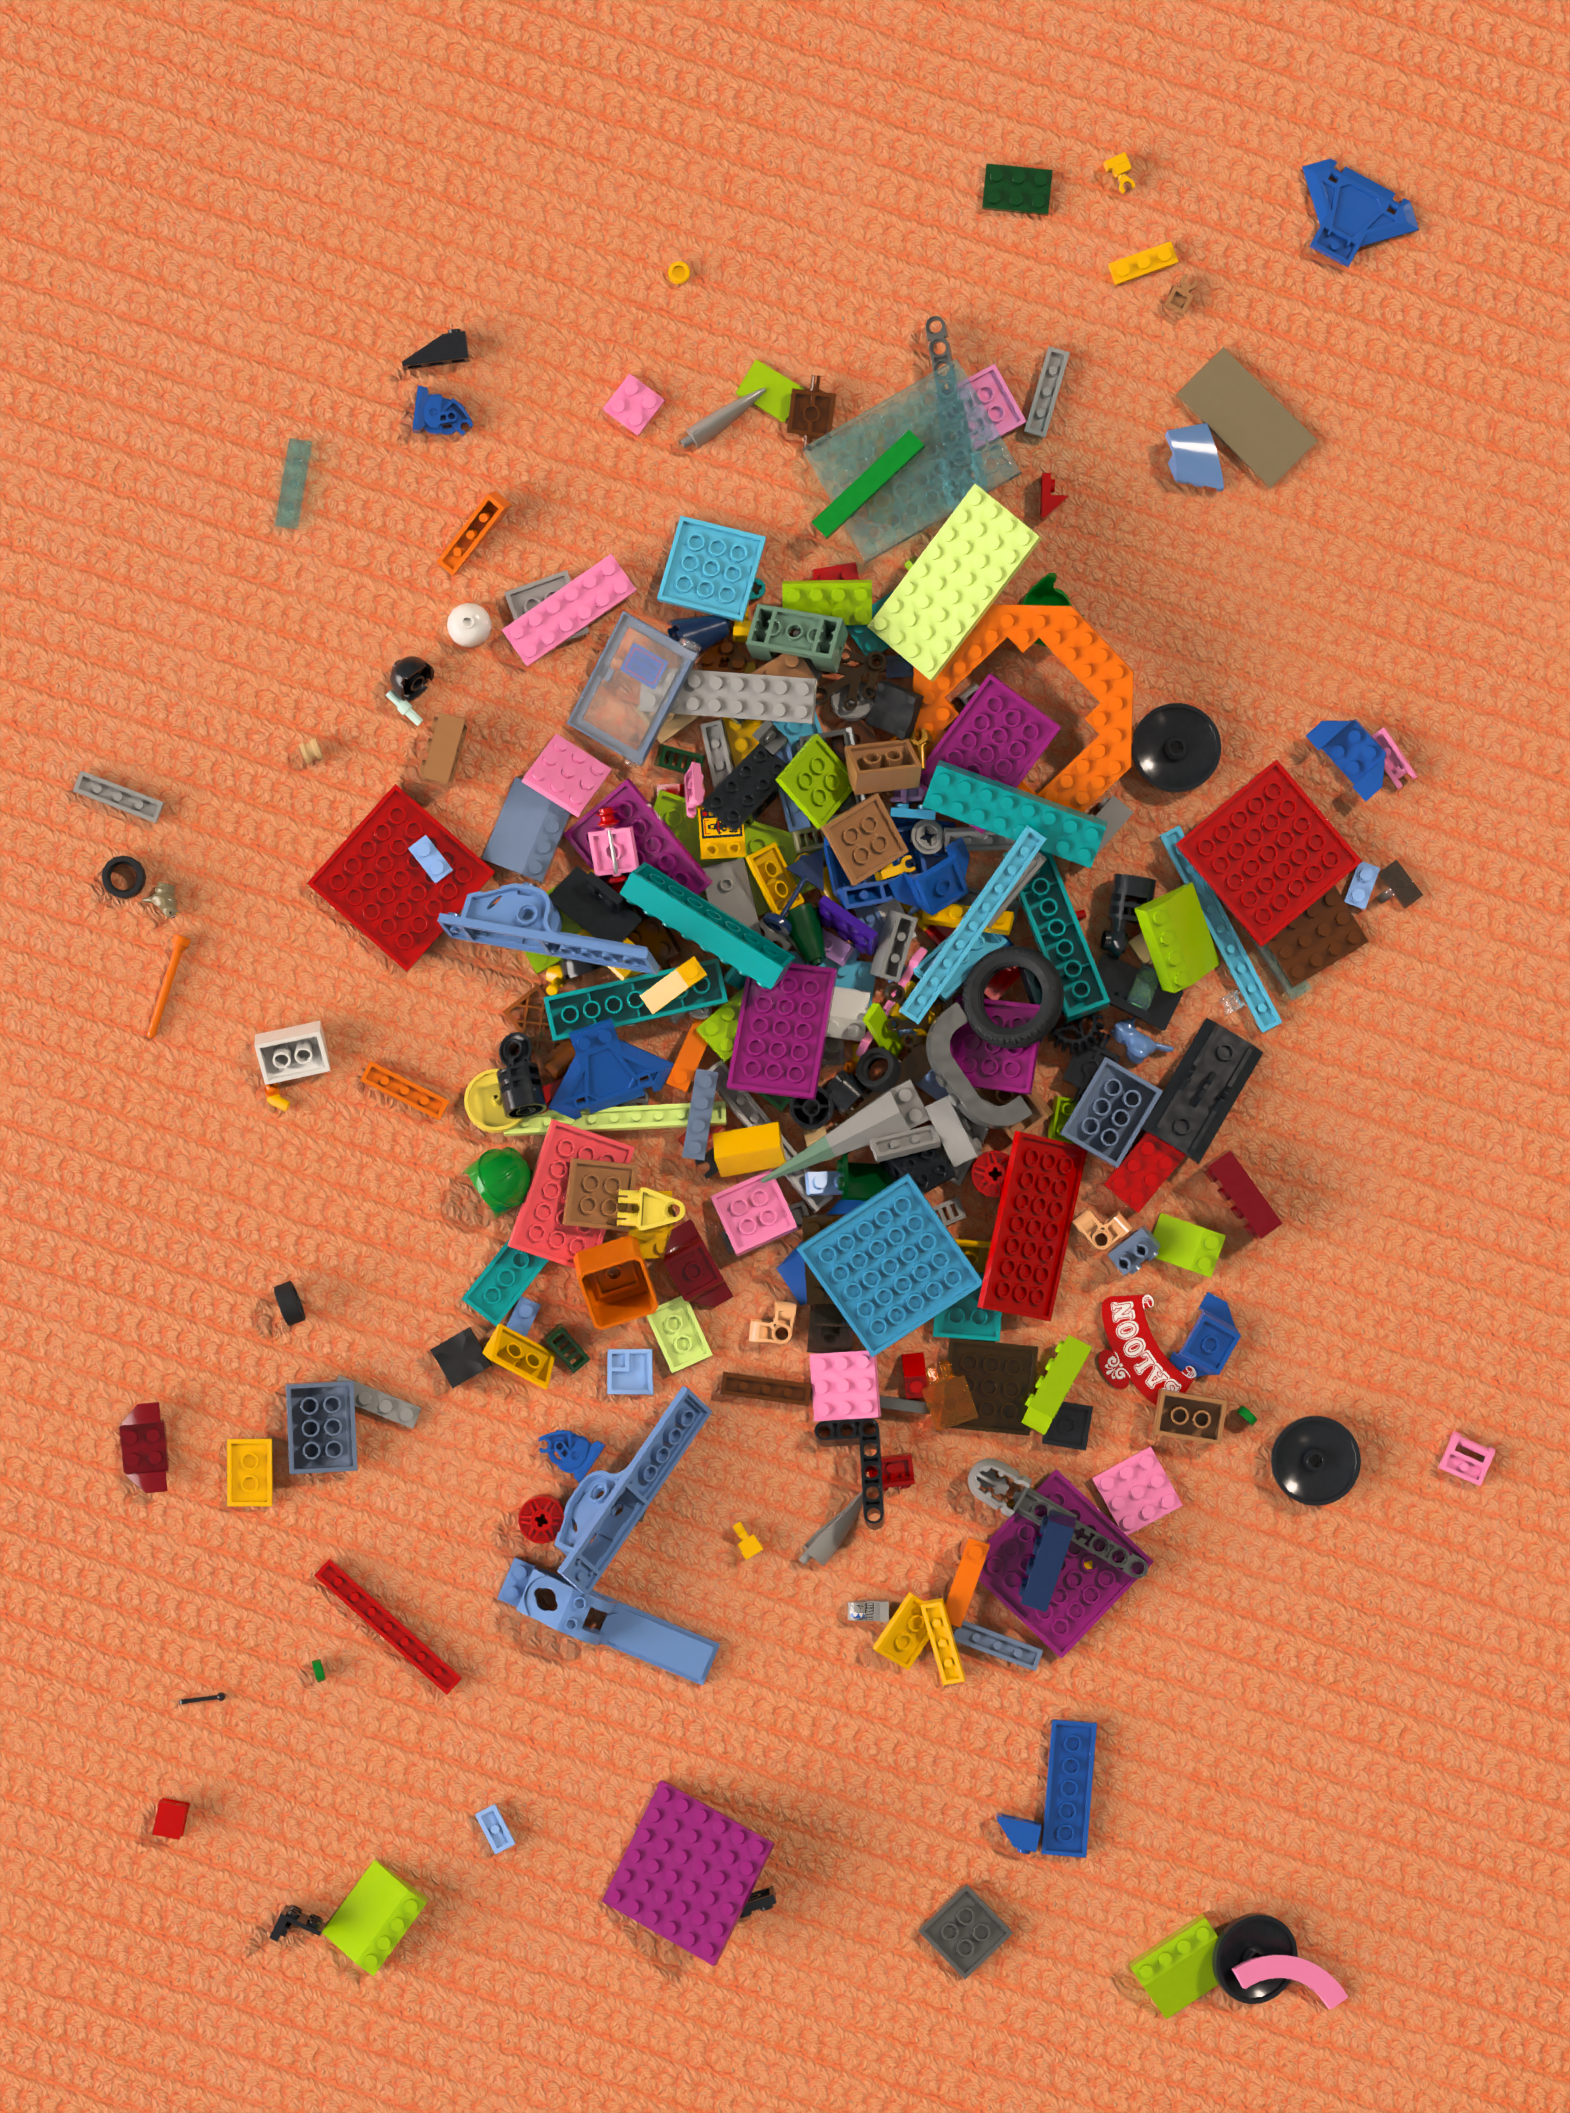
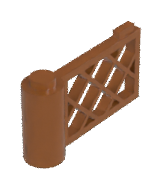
(560, 1057)

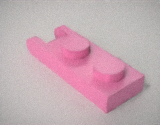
(1395, 762)
(693, 789)

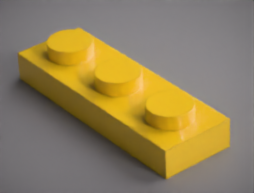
(1143, 263)

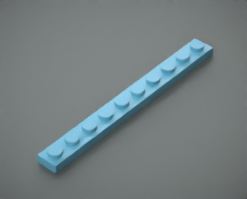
(972, 924)
(1224, 937)

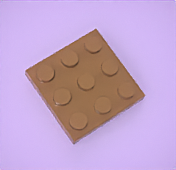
(864, 839)
(595, 1192)

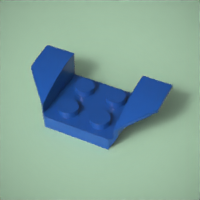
(1353, 752)
(938, 885)
(1209, 1340)

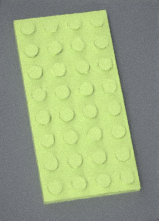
(954, 582)

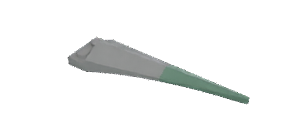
(889, 1114)

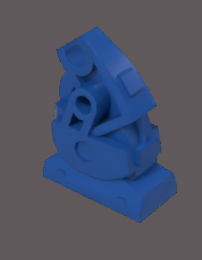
(436, 412)
(575, 1452)

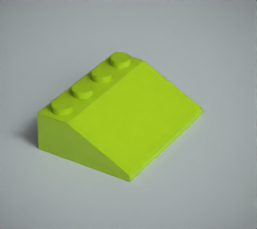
(1177, 938)
(374, 1917)
(1178, 1966)

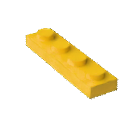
(954, 914)
(943, 1641)

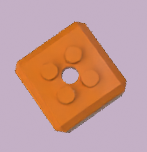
(619, 1296)

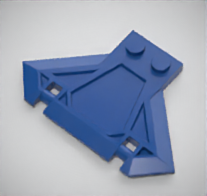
(1353, 211)
(606, 1072)

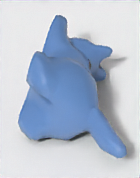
(1138, 1045)

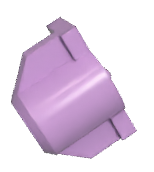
(909, 796)

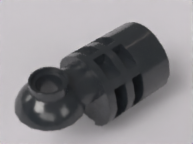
(1122, 910)
(520, 1081)

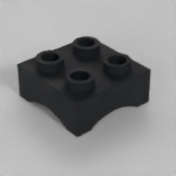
(895, 709)
(461, 1357)

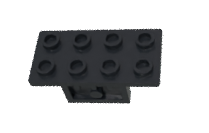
(746, 789)
(595, 906)
(1118, 982)
(925, 1168)

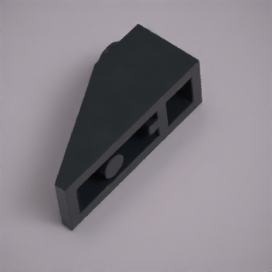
(444, 350)

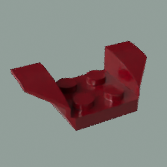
(694, 1267)
(145, 1448)

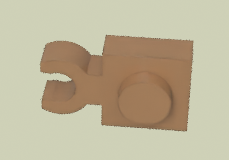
(1180, 297)

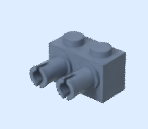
(1134, 1250)

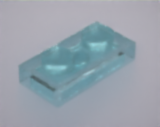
(1143, 987)

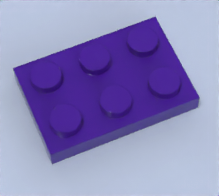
(847, 926)

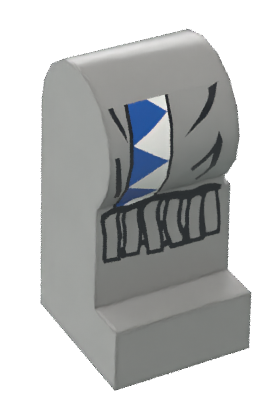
(868, 1610)

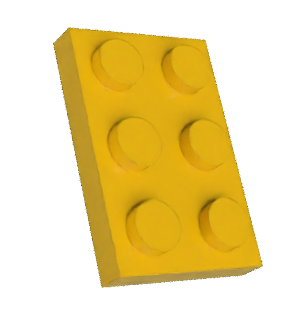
(653, 1240)
(250, 1472)
(904, 1634)

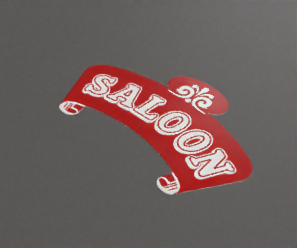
(1135, 1350)

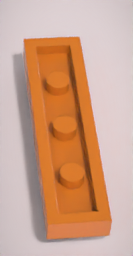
(405, 1090)

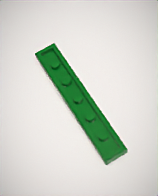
(868, 484)

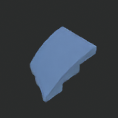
(1194, 457)

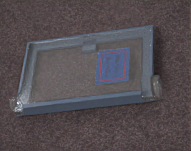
(633, 688)

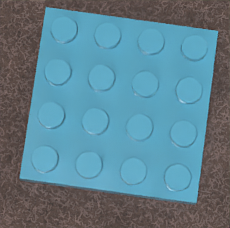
(711, 568)

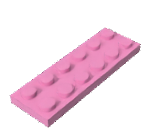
(569, 610)

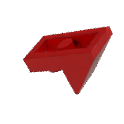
(1049, 502)
(914, 1374)

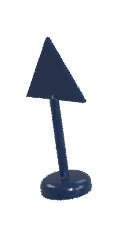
(808, 869)

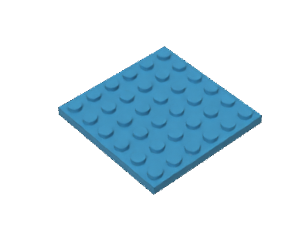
(890, 1265)

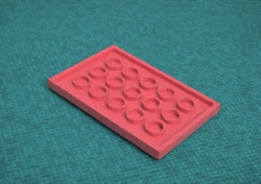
(541, 1215)

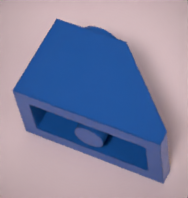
(1021, 1832)

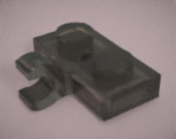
(1399, 885)

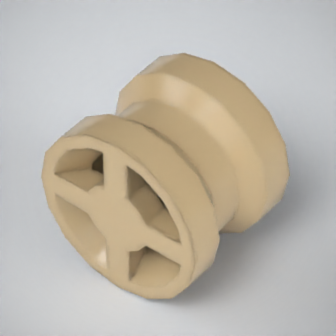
(311, 751)

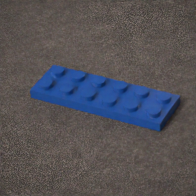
(1069, 1788)

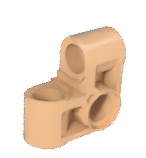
(1113, 1228)
(765, 1330)

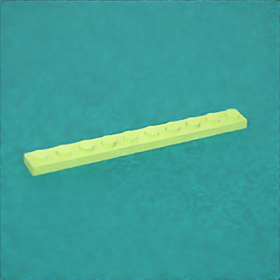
(620, 1119)

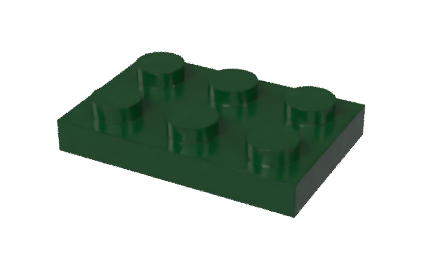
(1017, 189)

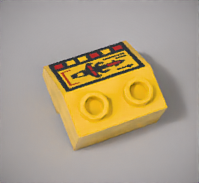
(717, 839)

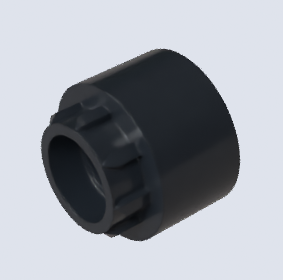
(844, 1090)

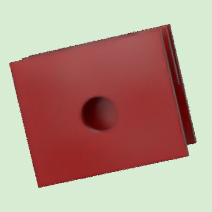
(171, 1818)

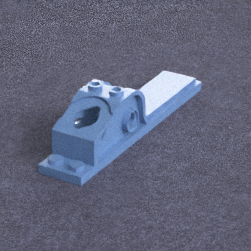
(532, 923)
(628, 1489)
(623, 1628)

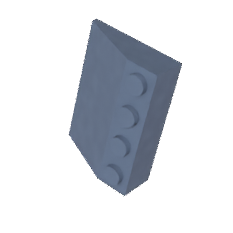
(527, 833)
(1111, 1112)
(321, 1427)

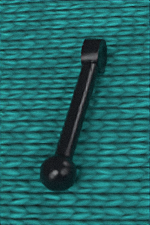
(220, 1696)

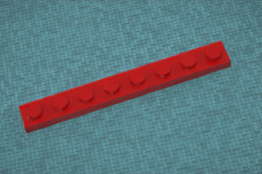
(388, 1626)

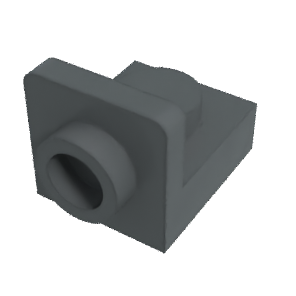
(770, 737)

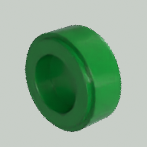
(1246, 1415)
(318, 1670)

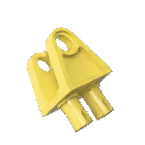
(652, 1208)

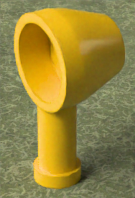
(556, 978)

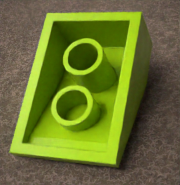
(1187, 1245)

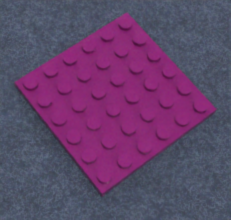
(1079, 1593)
(688, 1872)

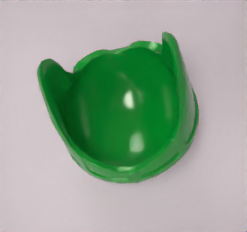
(1045, 594)
(500, 1179)

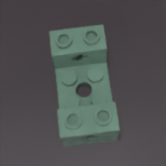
(820, 637)

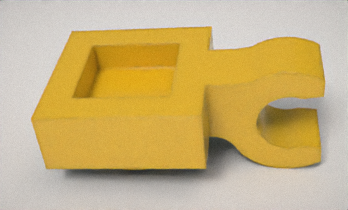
(890, 870)

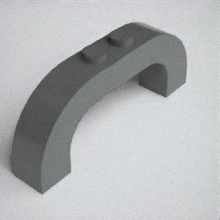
(956, 1083)

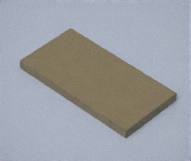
(1246, 417)

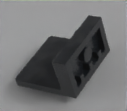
(294, 1915)

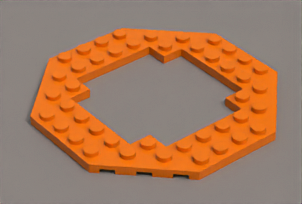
(1084, 655)

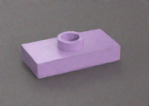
(836, 949)

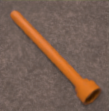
(179, 945)

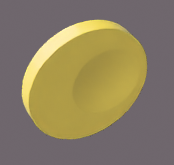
(485, 1104)

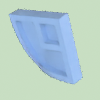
(630, 1371)

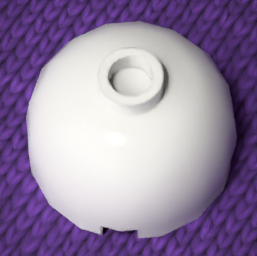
(469, 625)

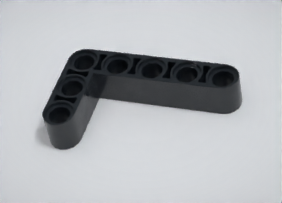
(868, 1463)

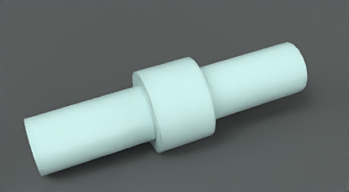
(404, 708)

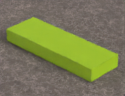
(875, 1020)

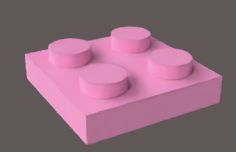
(633, 404)

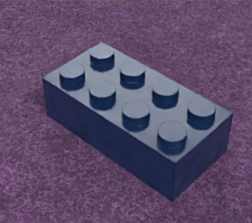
(1048, 1560)

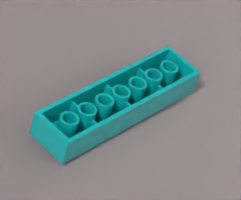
(1009, 810)
(707, 926)
(1063, 941)
(623, 1003)

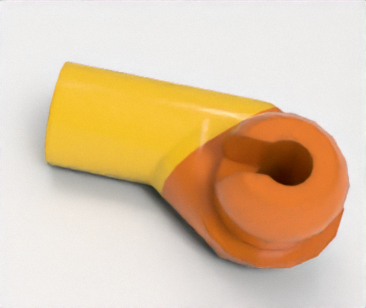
(852, 1064)
(274, 1098)

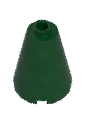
(807, 933)

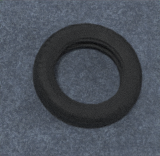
(1041, 1023)

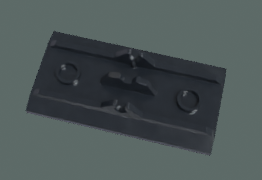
(1202, 1090)

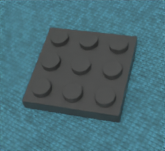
(965, 1931)

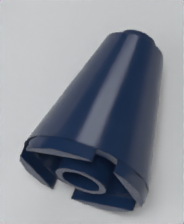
(702, 630)

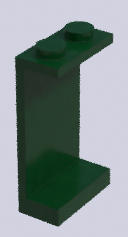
(860, 1180)

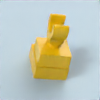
(1120, 166)
(741, 630)
(749, 1544)

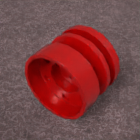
(980, 1172)
(534, 1507)

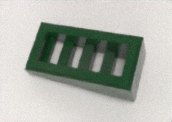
(659, 761)
(553, 1334)

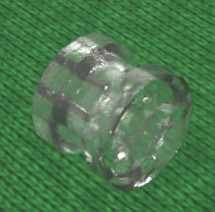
(1231, 1002)

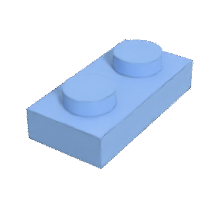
(430, 859)
(1361, 885)
(822, 1183)
(495, 1828)

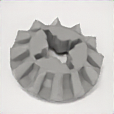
(931, 827)

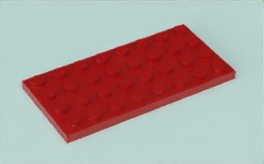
(1032, 1226)

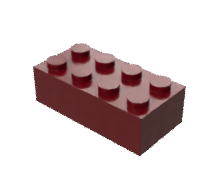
(1243, 1195)

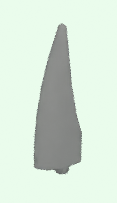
(720, 419)
(829, 1537)

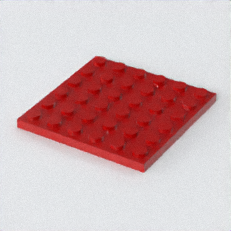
(1268, 853)
(385, 887)

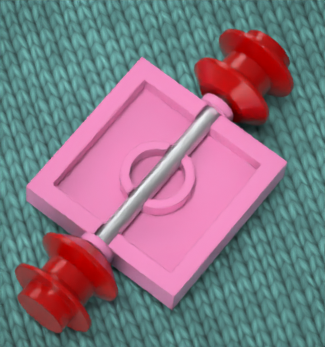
(613, 849)

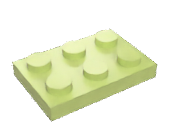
(679, 1334)

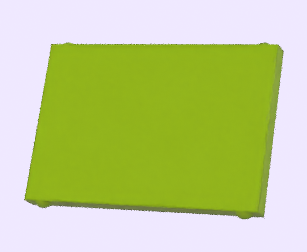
(778, 390)

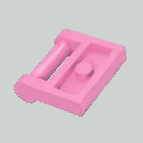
(1463, 1465)

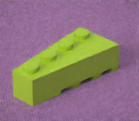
(1056, 1383)

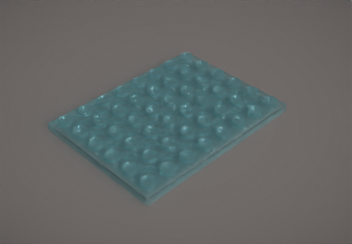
(958, 452)

